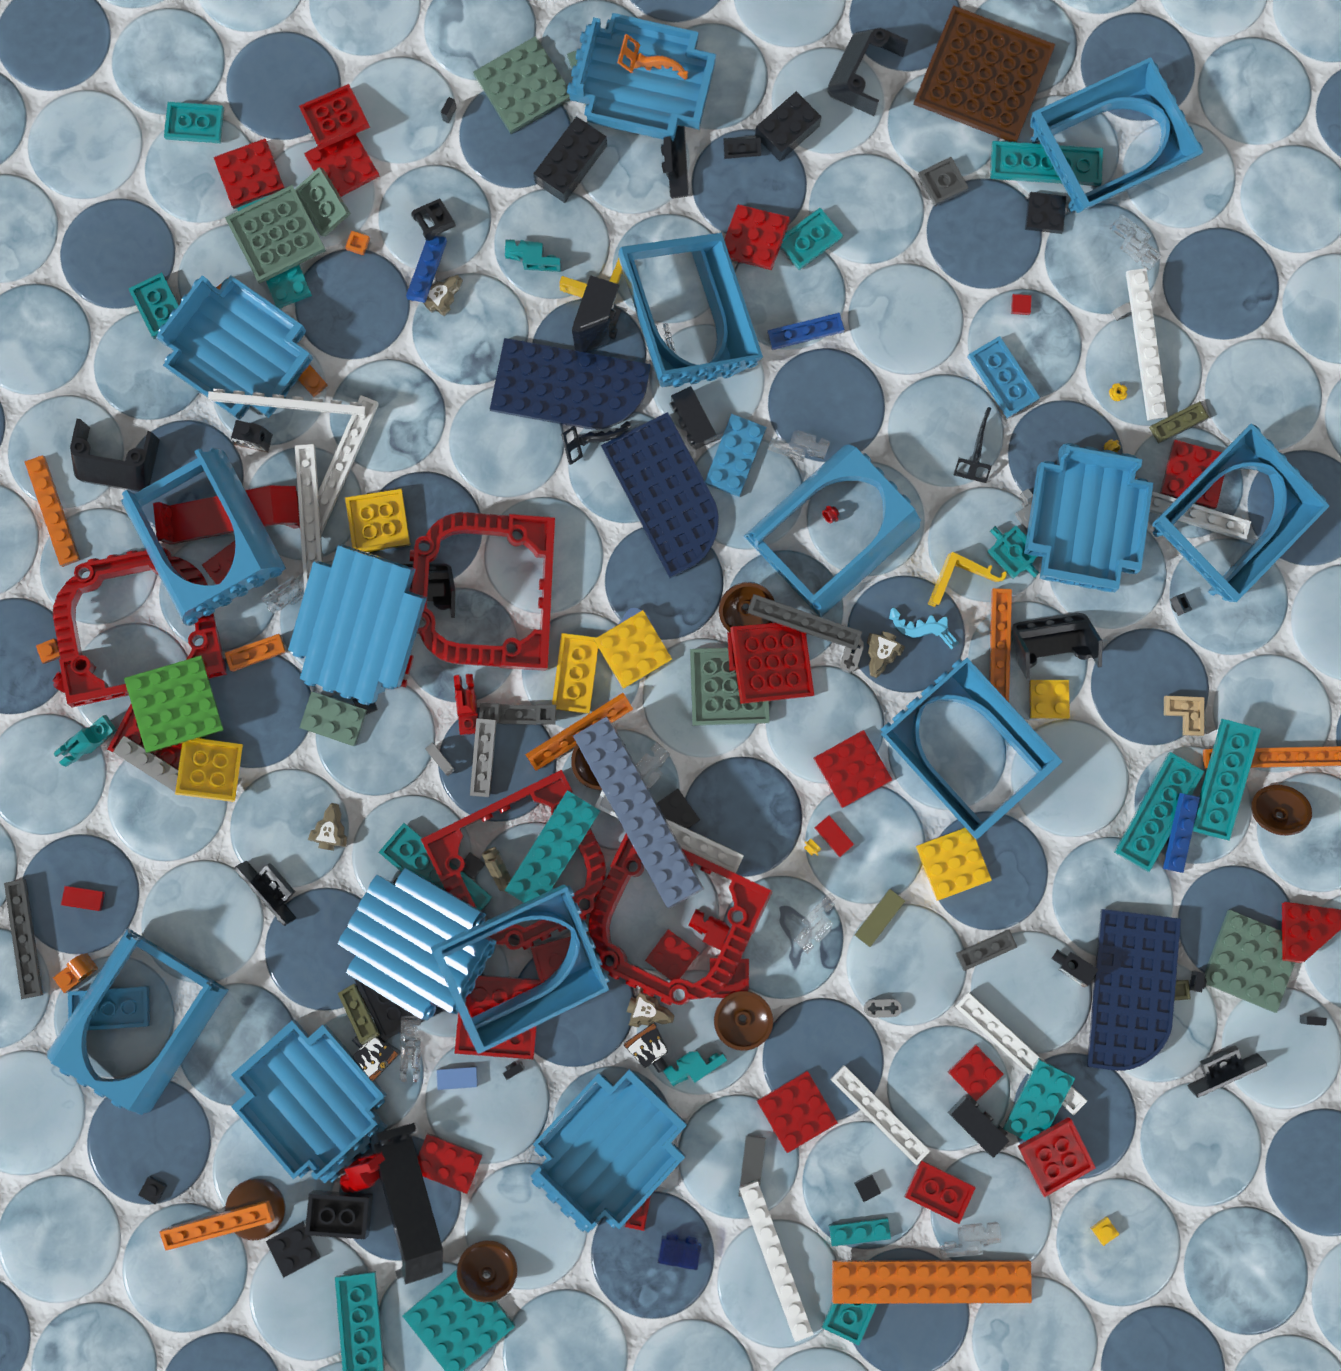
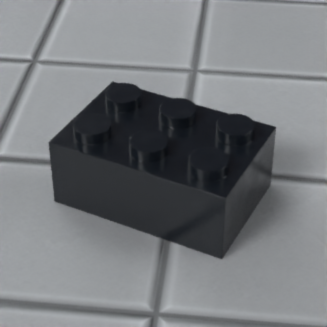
(788, 126)
(338, 1214)

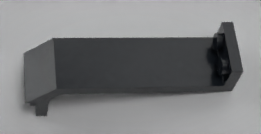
(408, 1204)

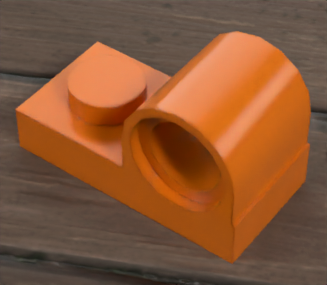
(75, 972)

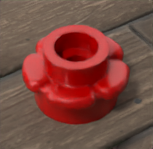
(830, 514)

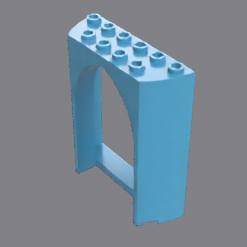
(1135, 89)
(736, 339)
(1293, 513)
(897, 525)
(254, 551)
(970, 687)
(572, 984)
(142, 1090)

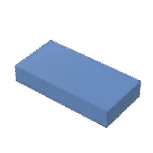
(457, 1078)

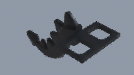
(589, 438)
(975, 459)

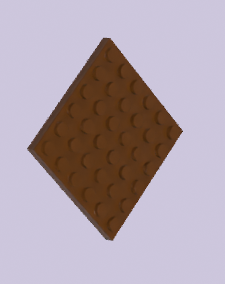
(984, 74)

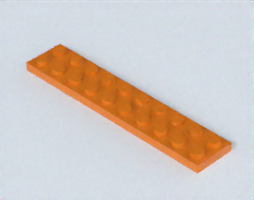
(931, 1281)

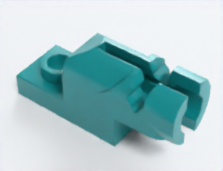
(532, 256)
(86, 740)
(694, 1066)

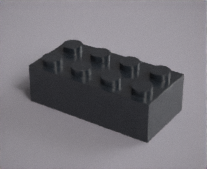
(570, 159)

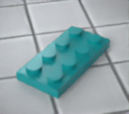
(1038, 1100)

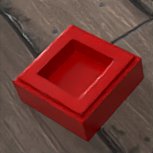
(1021, 304)

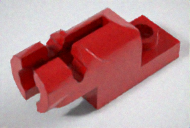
(466, 704)
(714, 929)
(361, 1173)

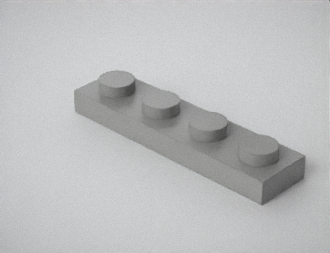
(483, 757)
(147, 762)

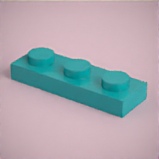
(859, 1232)

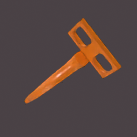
(647, 62)

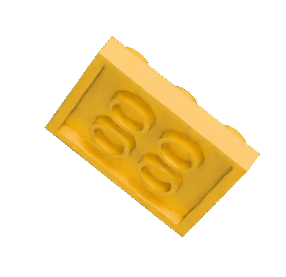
(378, 521)
(632, 649)
(209, 769)
(953, 863)

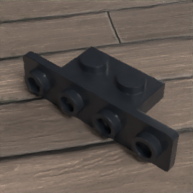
(676, 163)
(270, 888)
(1223, 1069)

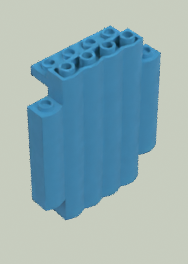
(641, 100)
(233, 343)
(1089, 517)
(357, 624)
(394, 938)
(309, 1102)
(608, 1151)

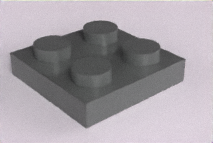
(943, 181)

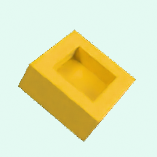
(1104, 1231)

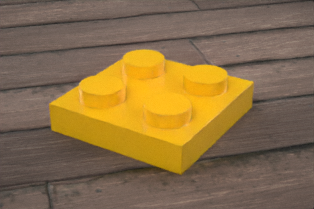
(1049, 699)

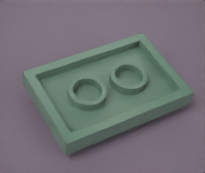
(322, 202)
(333, 718)

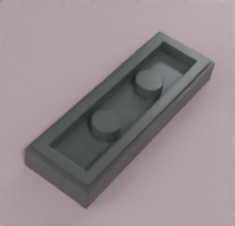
(986, 950)
(752, 1160)

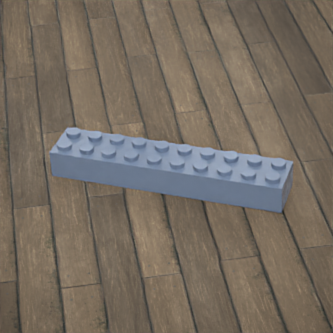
(638, 812)

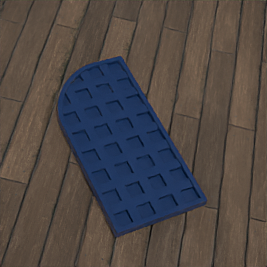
(567, 385)
(665, 492)
(1132, 989)

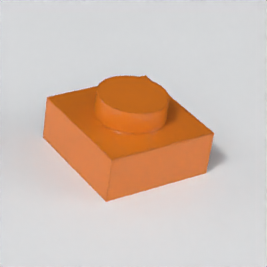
(357, 243)
(48, 651)

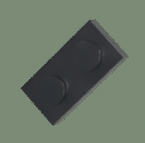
(742, 147)

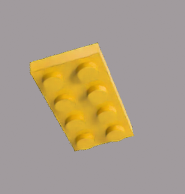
(575, 673)

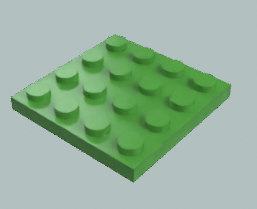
(173, 704)

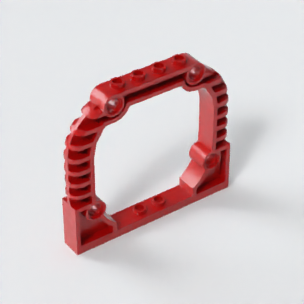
(539, 538)
(82, 685)
(445, 845)
(747, 897)

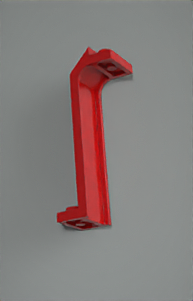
(208, 517)

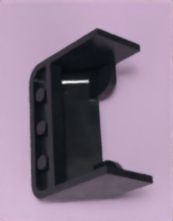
(847, 85)
(596, 315)
(131, 474)
(441, 587)
(1054, 637)

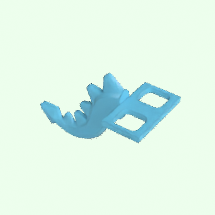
(922, 629)

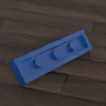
(426, 269)
(805, 331)
(1181, 833)

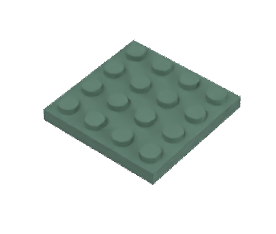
(522, 85)
(275, 234)
(717, 693)
(1249, 962)

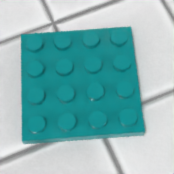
(456, 1326)

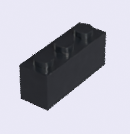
(692, 418)
(979, 1125)

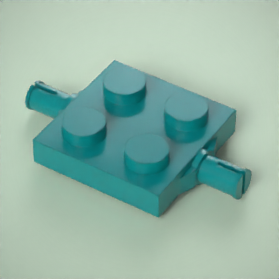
(1010, 554)

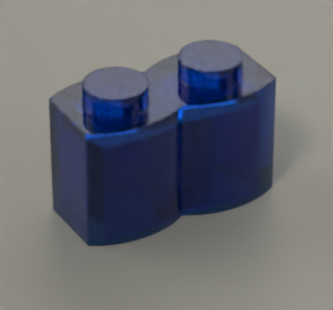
(679, 1251)

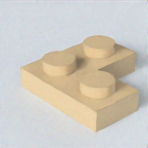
(1192, 711)

